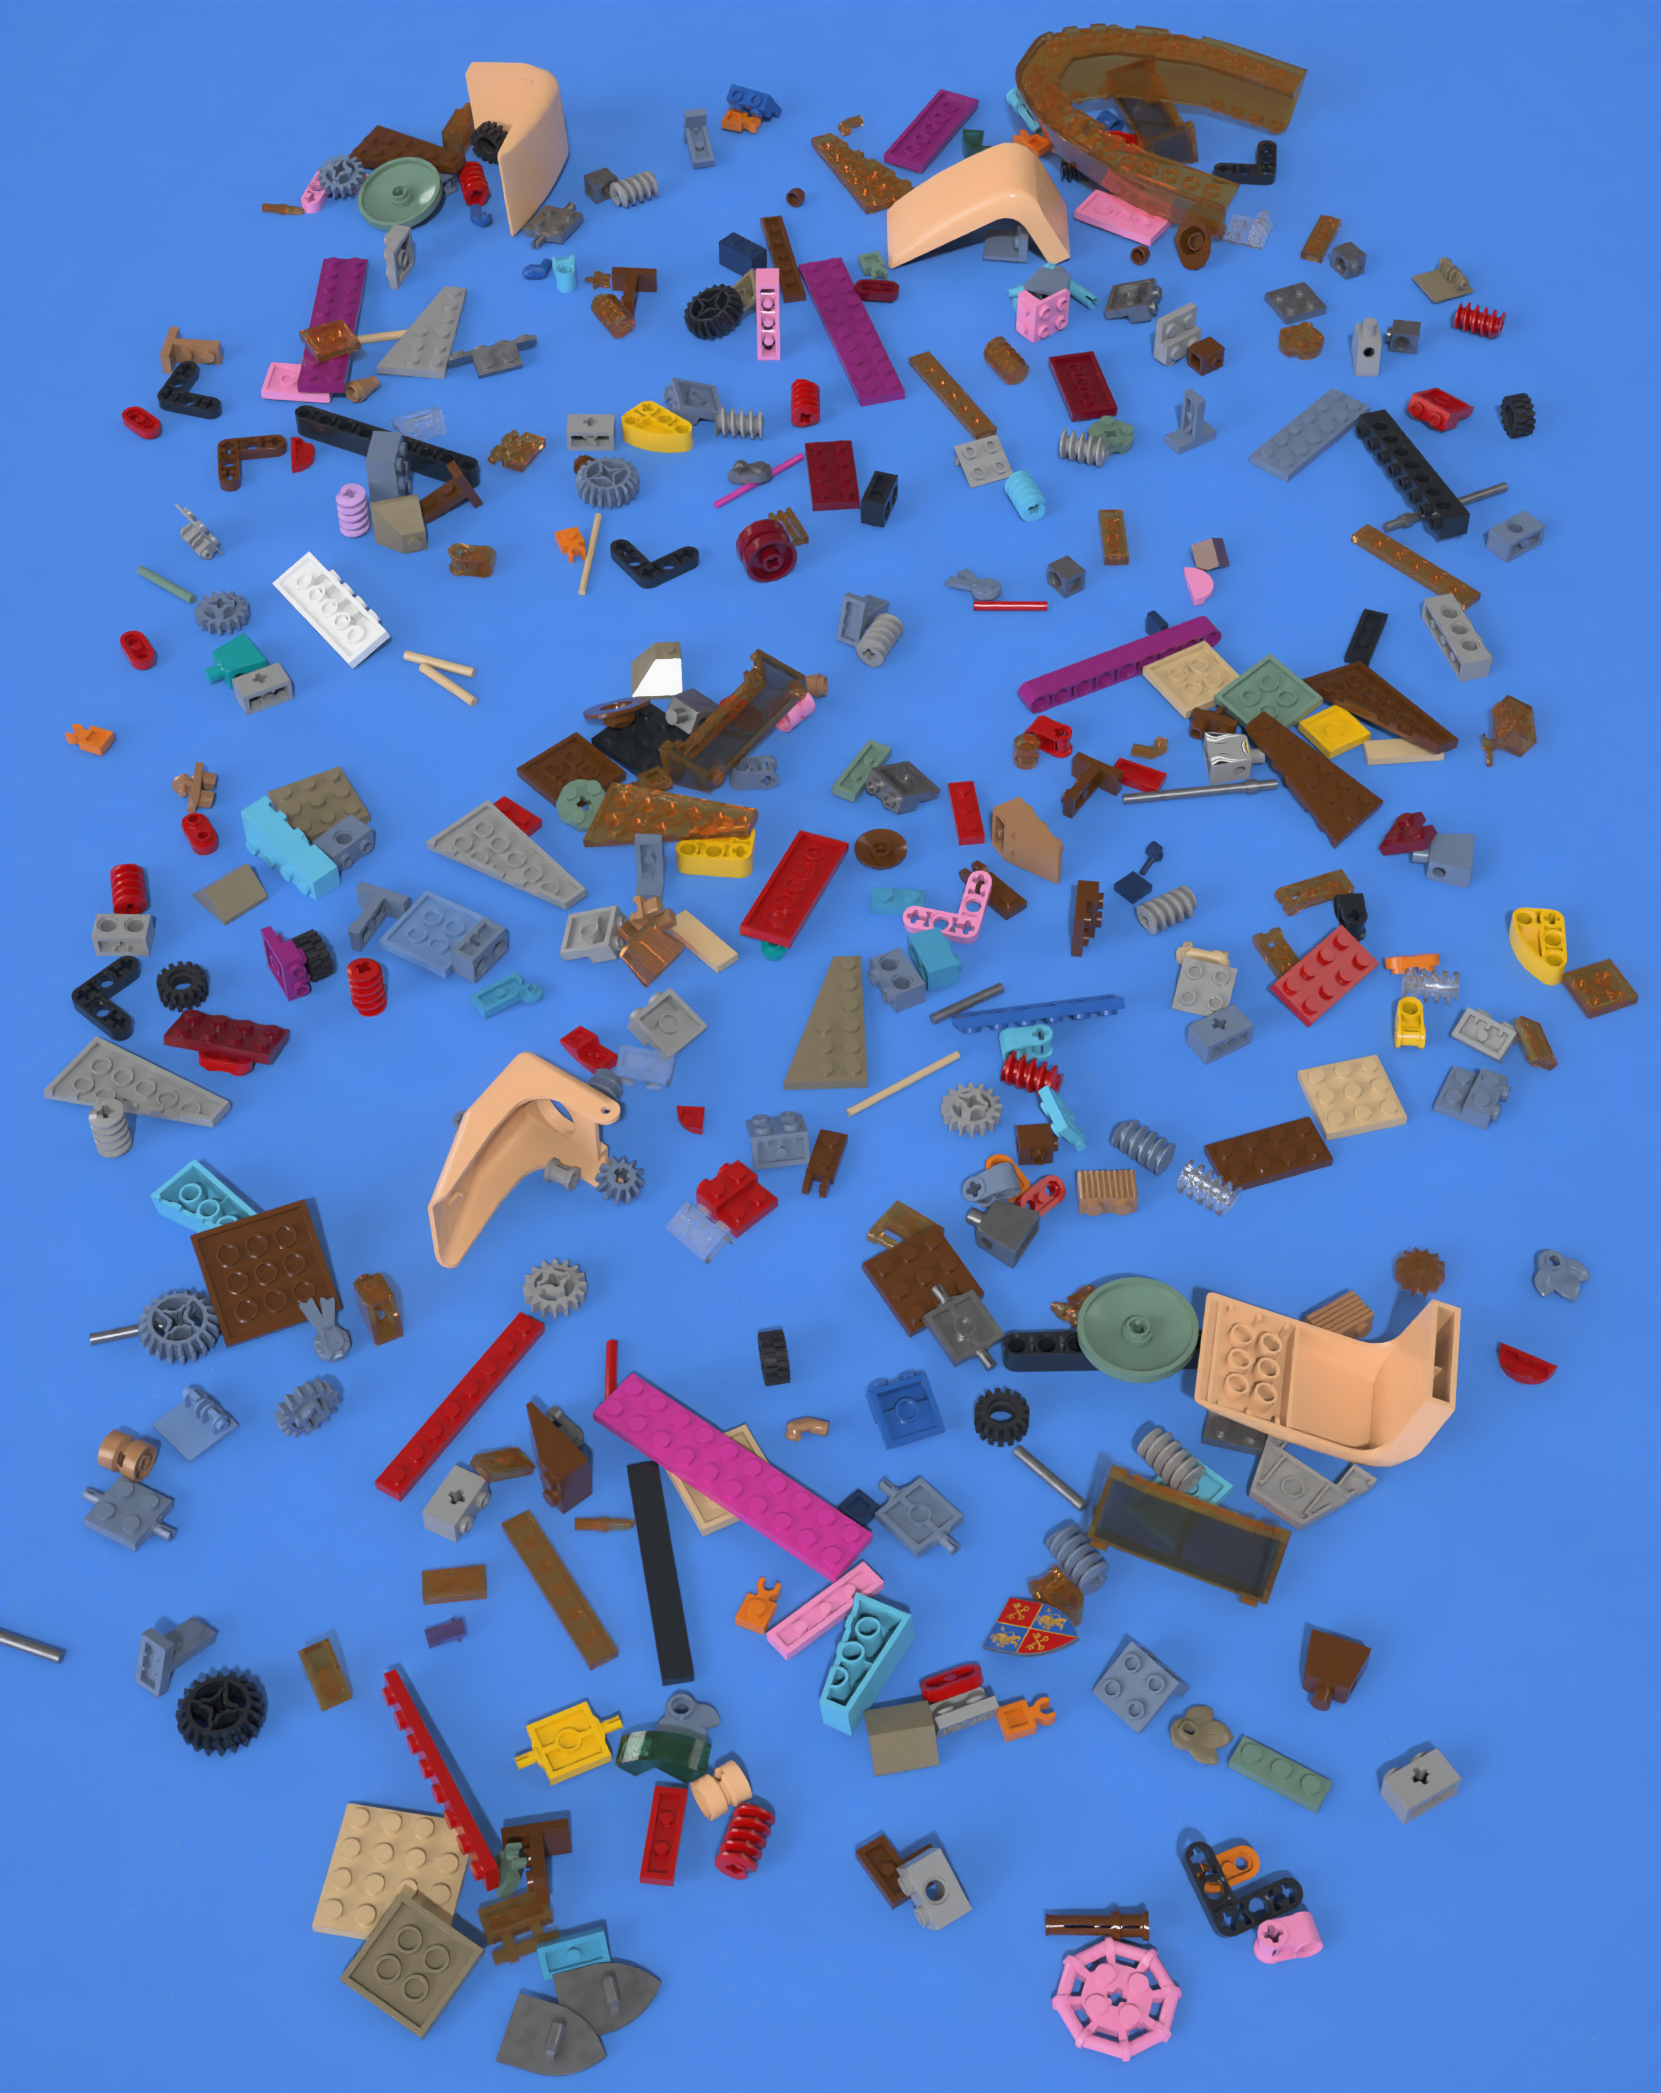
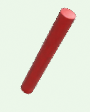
(1010, 605)
(611, 1367)

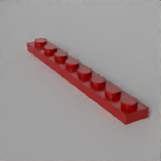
(459, 1407)
(443, 1786)

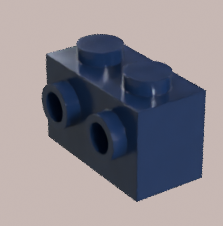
(741, 254)

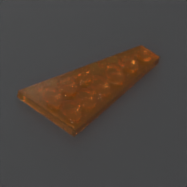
(866, 180)
(677, 817)

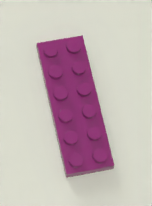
(931, 130)

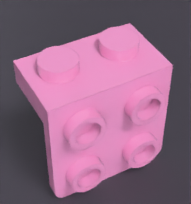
(1042, 317)

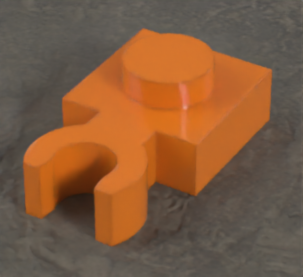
(738, 121)
(1036, 143)
(571, 542)
(92, 740)
(758, 1609)
(1019, 1720)

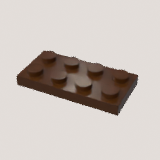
(1269, 1154)

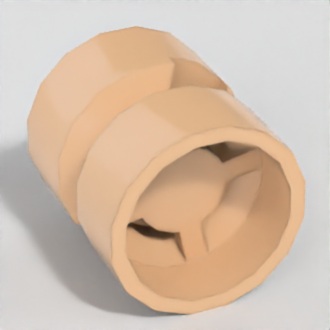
(719, 1791)

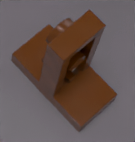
(632, 282)
(448, 495)
(1090, 776)
(537, 1842)

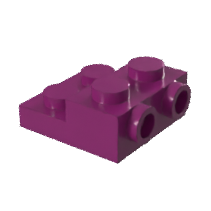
(286, 964)

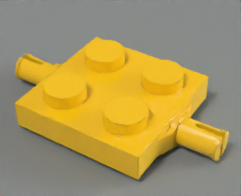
(568, 1743)

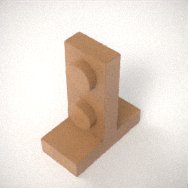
(193, 350)

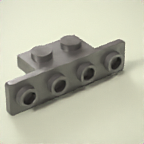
(496, 358)

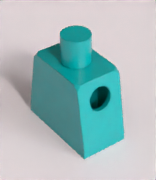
(234, 660)

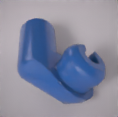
(479, 218)
(537, 271)

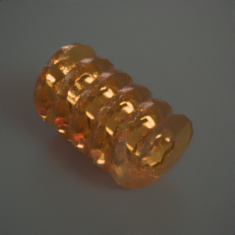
(613, 314)
(1006, 361)

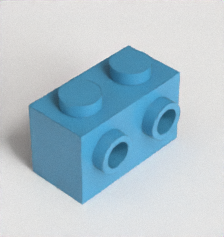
(934, 958)

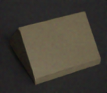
(232, 894)
(901, 1738)

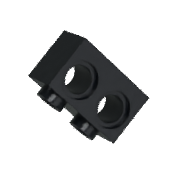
(879, 498)

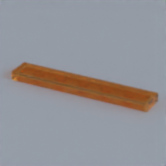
(952, 395)
(1414, 565)
(559, 1590)

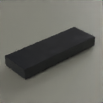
(1366, 637)

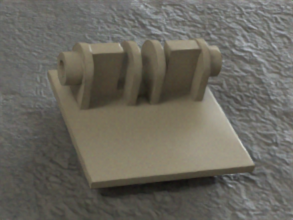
(1444, 282)

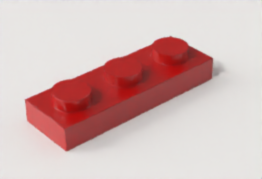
(966, 813)
(664, 1836)

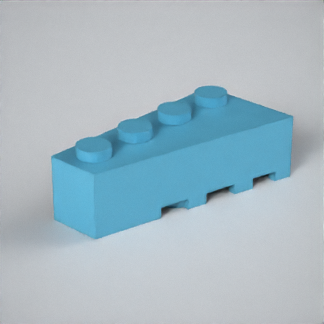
(288, 850)
(198, 1200)
(865, 1659)

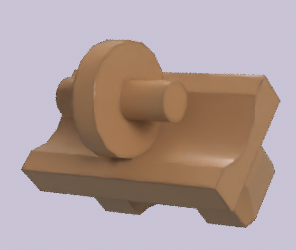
(192, 785)
(651, 911)

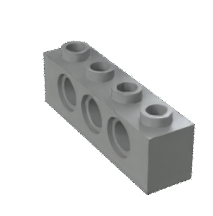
(1456, 637)

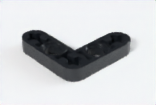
(1252, 173)
(203, 406)
(651, 574)
(91, 998)
(1227, 1902)

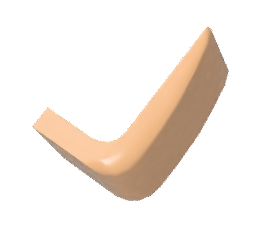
(537, 146)
(973, 193)
(1328, 1389)

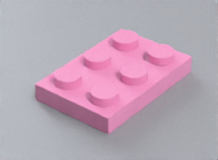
(282, 385)

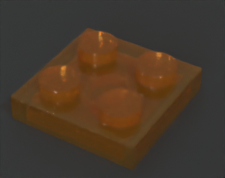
(330, 340)
(1599, 988)

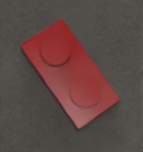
(519, 816)

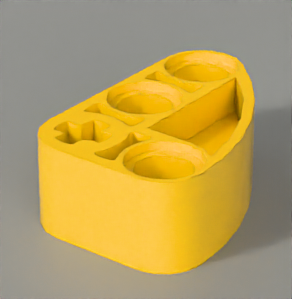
(656, 429)
(717, 856)
(1539, 942)

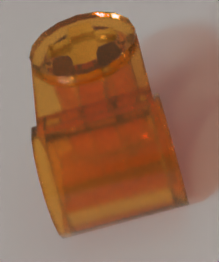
(473, 561)
(1059, 1592)

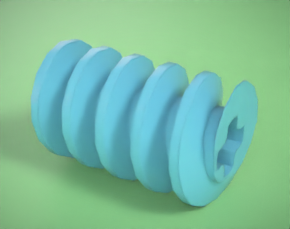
(1026, 496)

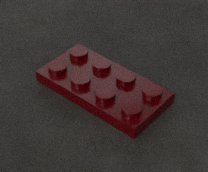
(1082, 386)
(832, 475)
(226, 1037)

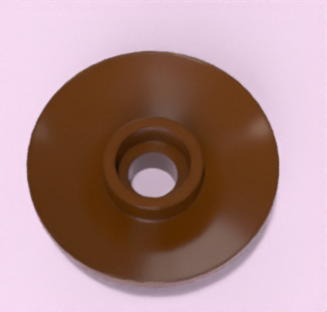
(881, 848)

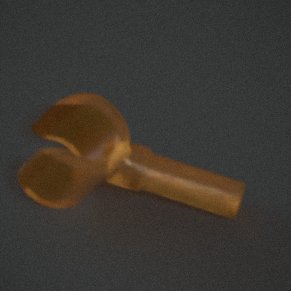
(1488, 746)

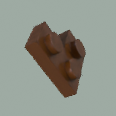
(880, 1864)

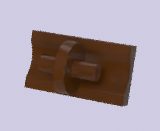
(1211, 721)

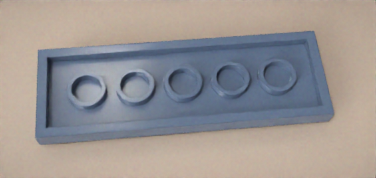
(1308, 435)

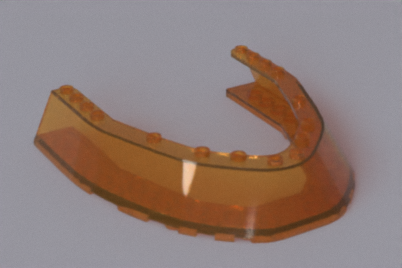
(1151, 67)

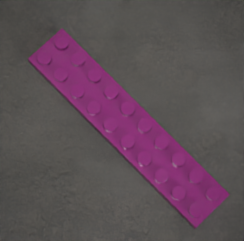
(337, 297)
(851, 332)

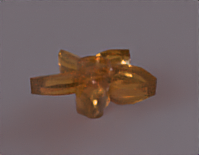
(599, 279)

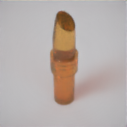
(282, 209)
(603, 1524)

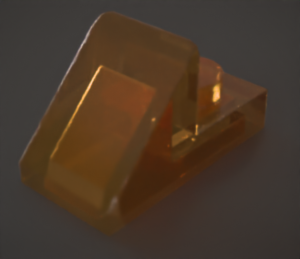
(324, 1674)

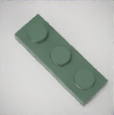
(853, 779)
(1280, 1774)

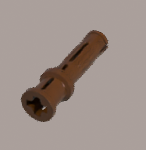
(1121, 1925)

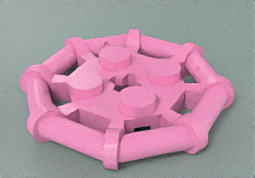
(1120, 1979)

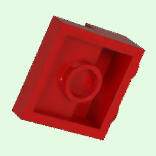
(1438, 408)
(736, 1197)

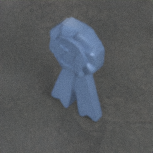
(981, 588)
(330, 1342)

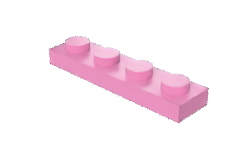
(823, 1611)

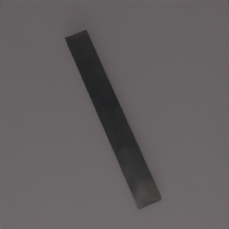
(660, 1574)

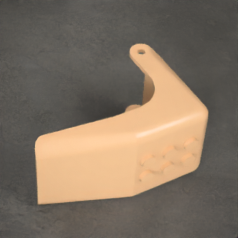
(507, 1137)

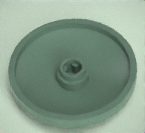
(400, 193)
(1137, 1330)

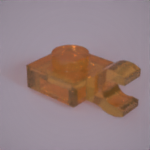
(654, 779)

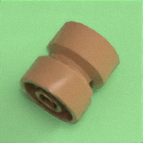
(128, 1455)

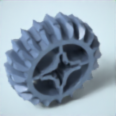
(607, 482)
(181, 1336)

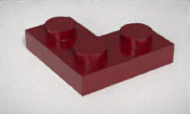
(1408, 835)

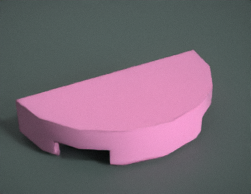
(1199, 585)

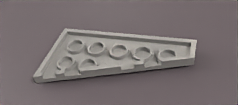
(429, 340)
(503, 851)
(141, 1087)

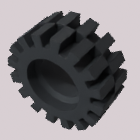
(482, 145)
(1517, 415)
(318, 959)
(182, 975)
(773, 1357)
(1001, 1403)

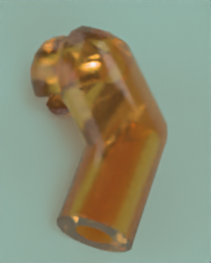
(849, 123)

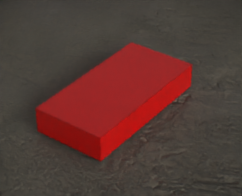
(1140, 776)

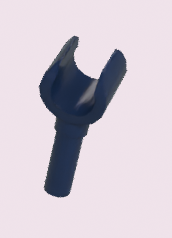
(1155, 853)

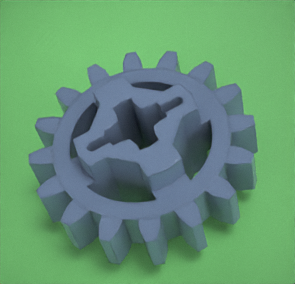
(341, 175)
(221, 612)
(306, 1408)

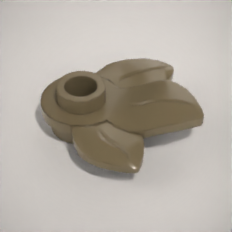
(1203, 1734)

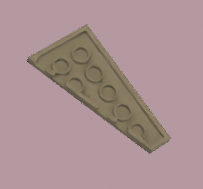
(834, 1038)

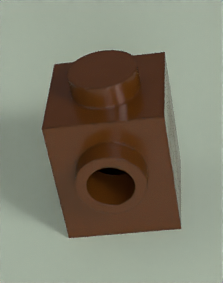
(1205, 356)
(1035, 1144)

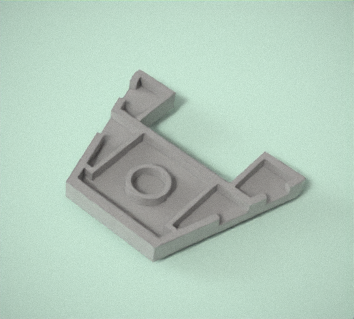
(1298, 1491)

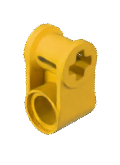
(1409, 1023)

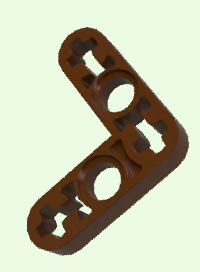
(267, 447)

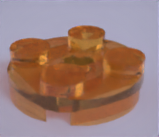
(1301, 341)

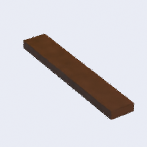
(783, 258)

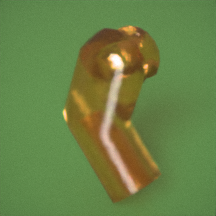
(1153, 751)

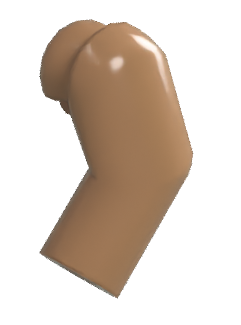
(808, 1425)

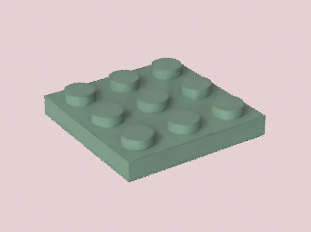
(1268, 688)

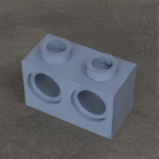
(479, 950)
(897, 980)

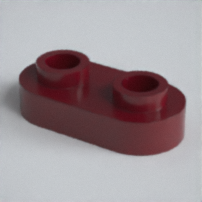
(877, 290)

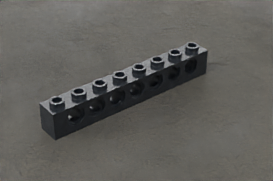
(1413, 474)

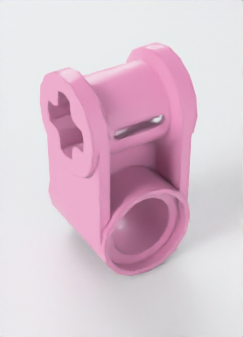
(1289, 1937)

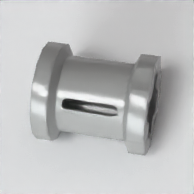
(562, 1174)

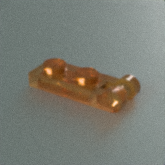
(1313, 891)
(1279, 957)

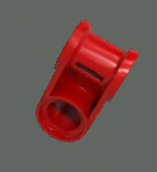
(1051, 735)

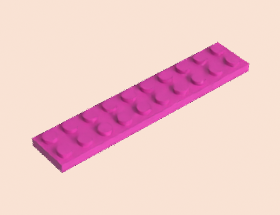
(733, 1477)

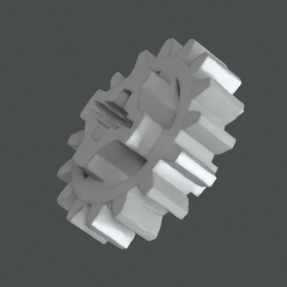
(971, 1110)
(555, 1288)

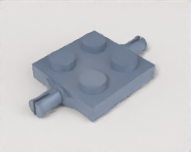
(128, 1513)
(919, 1517)

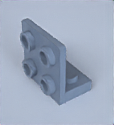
(1007, 244)
(778, 1140)
(1138, 1686)

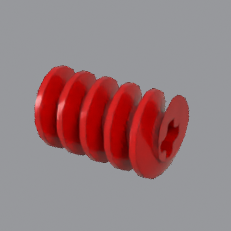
(473, 183)
(1479, 321)
(805, 403)
(128, 889)
(367, 986)
(1030, 1075)
(744, 1840)

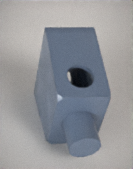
(1048, 282)
(1448, 859)

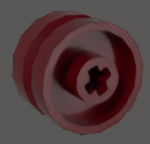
(766, 550)

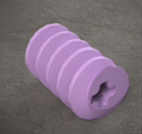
(352, 510)

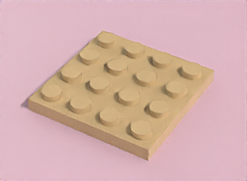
(385, 1855)

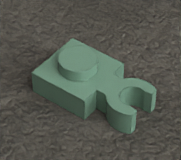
(873, 264)
(509, 1869)

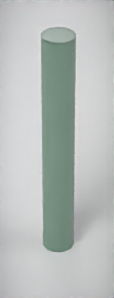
(166, 584)

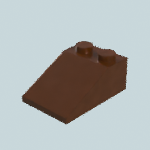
(560, 1463)

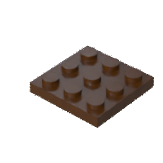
(569, 761)
(910, 1272)

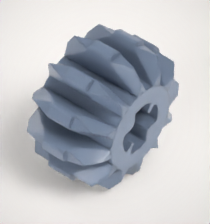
(624, 1171)

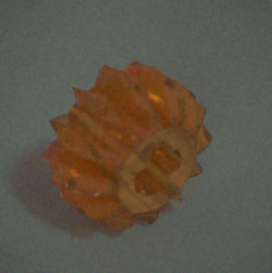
(1420, 1271)

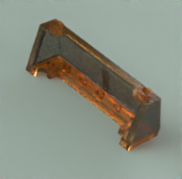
(1160, 129)
(735, 725)
(1186, 1535)

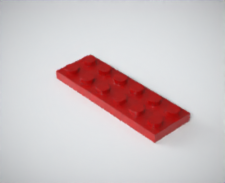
(794, 888)

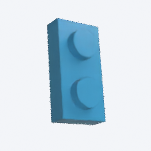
(895, 901)
(572, 1952)

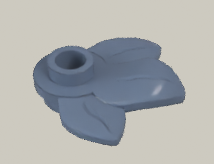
(1562, 1278)
(693, 1722)

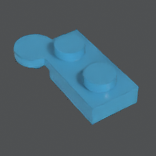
(504, 994)

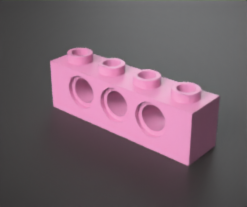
(768, 314)

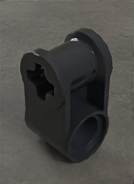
(1351, 913)

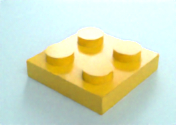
(1334, 731)

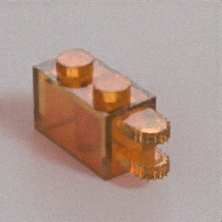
(459, 130)

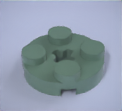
(1119, 432)
(571, 795)

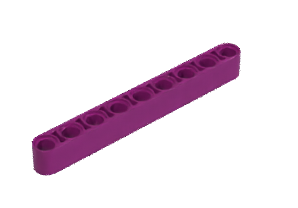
(1114, 665)

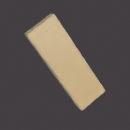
(1397, 751)
(703, 942)

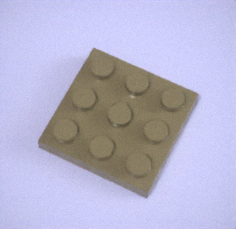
(318, 802)
(412, 1966)

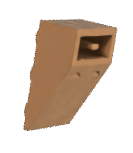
(1026, 840)

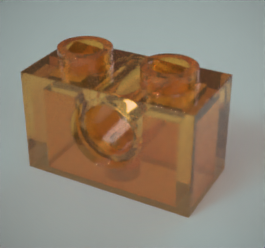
(1514, 726)

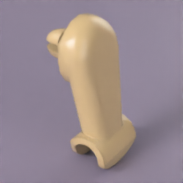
(1214, 956)

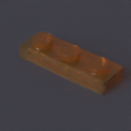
(1321, 239)
(1113, 537)

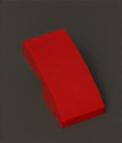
(587, 1050)

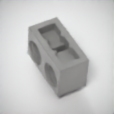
(123, 935)

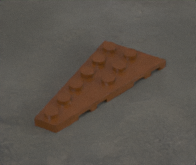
(386, 145)
(1374, 699)
(1318, 784)

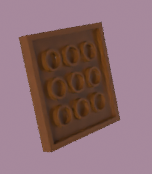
(262, 1272)

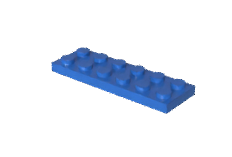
(1047, 1011)

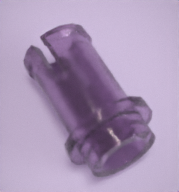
(445, 1633)

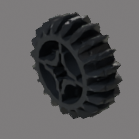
(714, 311)
(231, 1724)

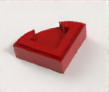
(691, 1118)

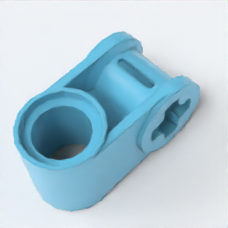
(565, 273)
(1026, 1041)

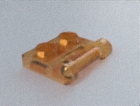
(902, 1222)

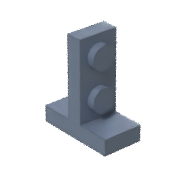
(697, 138)
(1193, 428)
(856, 615)
(650, 865)
(376, 906)
(164, 1654)

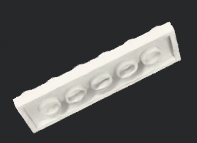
(332, 609)

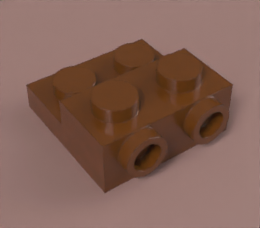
(1086, 915)

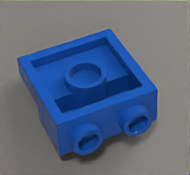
(752, 101)
(905, 1410)

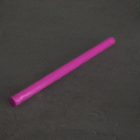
(749, 486)

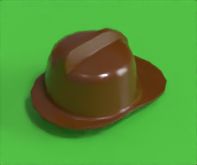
(1193, 244)

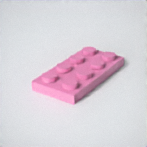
(1121, 218)

